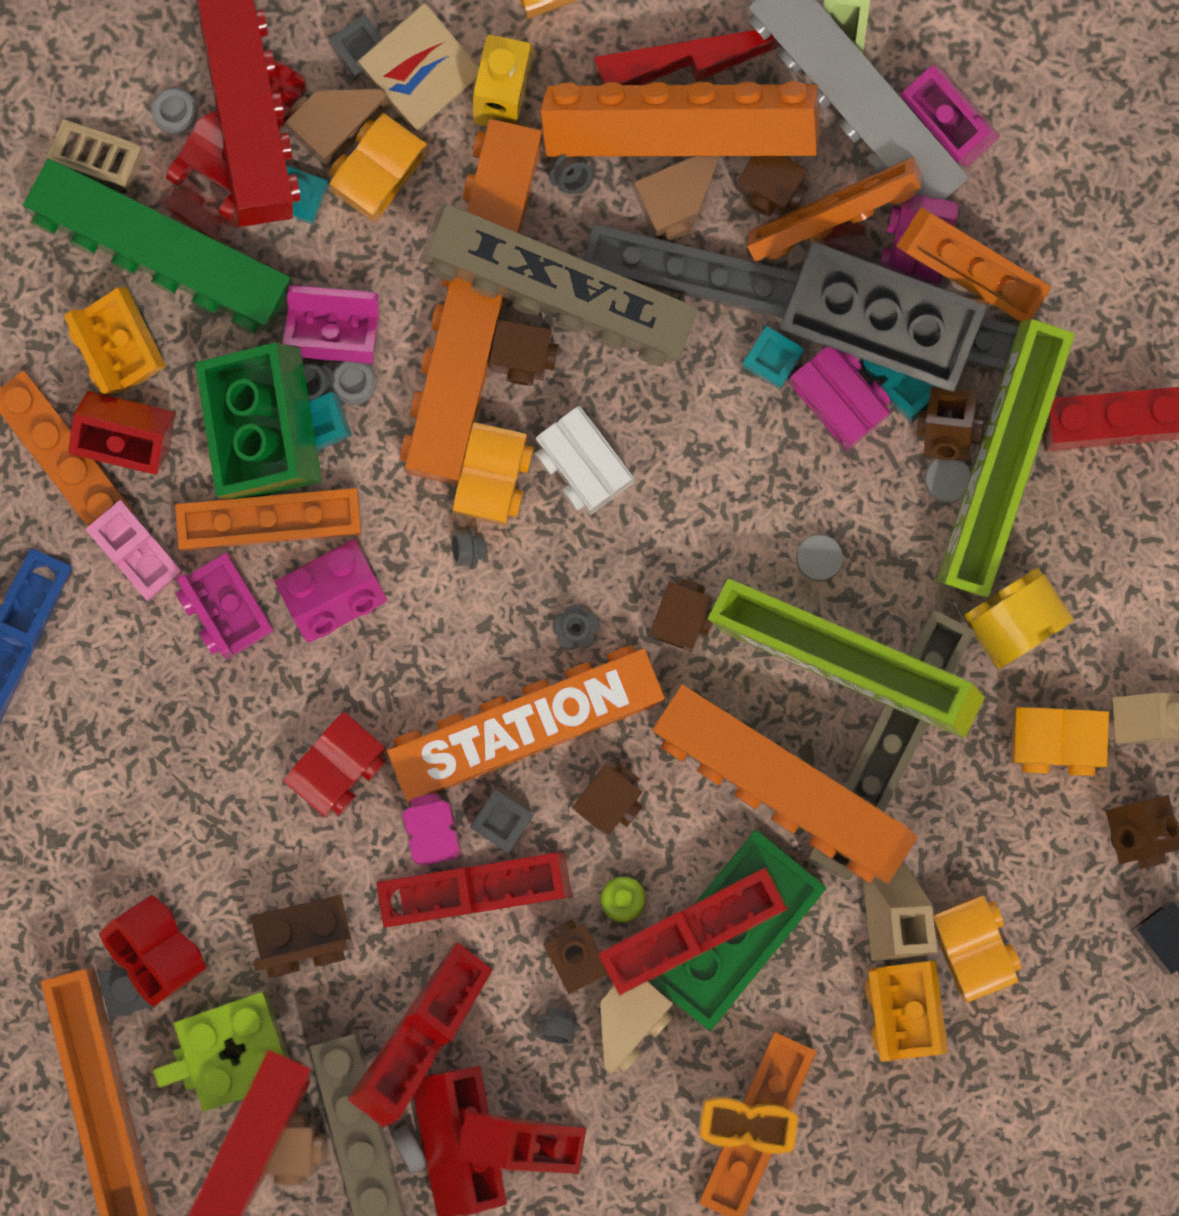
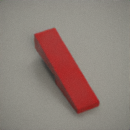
(703, 56)
(476, 889)
(693, 931)
(420, 1035)
(253, 1137)

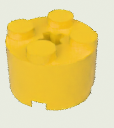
(1018, 618)

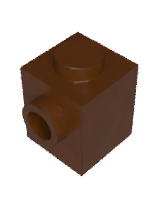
(773, 184)
(522, 352)
(682, 615)
(610, 799)
(574, 956)

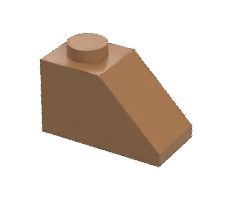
(332, 119)
(676, 195)

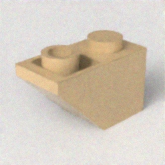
(1146, 718)
(899, 918)
(628, 1020)

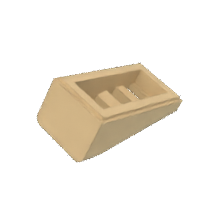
(128, 169)

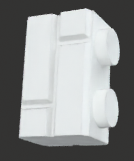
(583, 461)

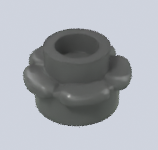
(576, 179)
(324, 377)
(467, 547)
(588, 626)
(557, 1026)

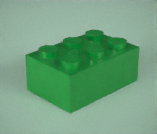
(258, 421)

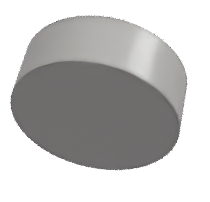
(174, 111)
(354, 382)
(947, 480)
(819, 558)
(408, 1149)

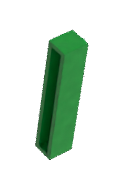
(157, 246)

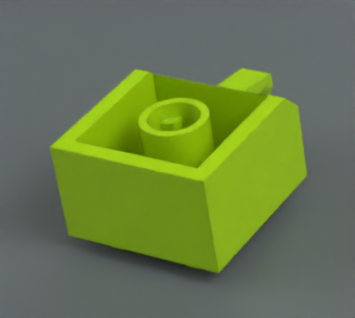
(203, 1045)

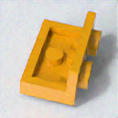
(115, 342)
(906, 1011)

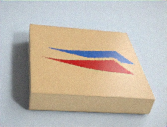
(419, 67)

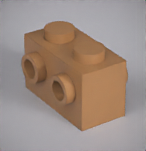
(298, 1152)

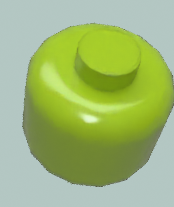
(623, 899)

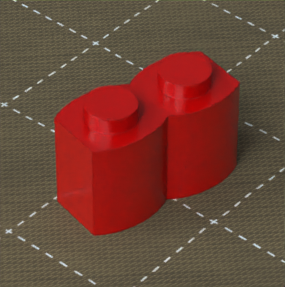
(336, 765)
(152, 950)

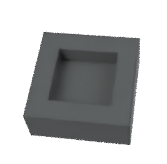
(354, 42)
(502, 821)
(120, 993)

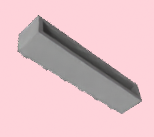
(857, 91)

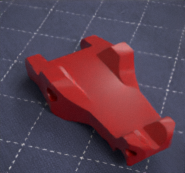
(205, 148)

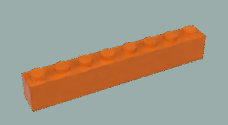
(468, 320)

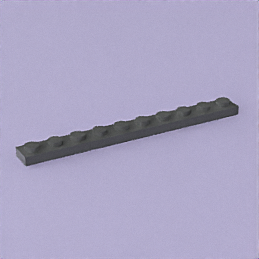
(739, 283)

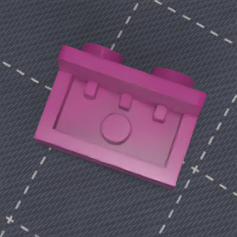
(332, 323)
(330, 591)
(224, 606)

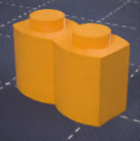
(377, 166)
(492, 473)
(1059, 739)
(975, 948)
(762, 1126)

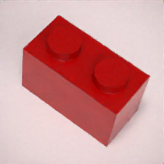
(121, 432)

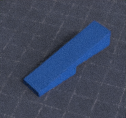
(25, 618)

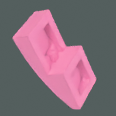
(134, 550)

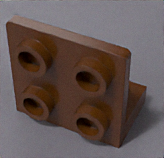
(302, 933)

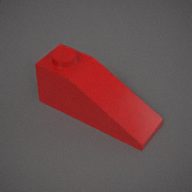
(521, 1144)

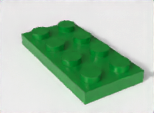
(717, 977)

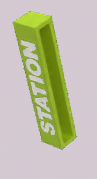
(1005, 457)
(847, 658)

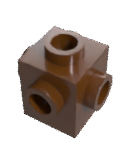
(950, 424)
(1144, 831)

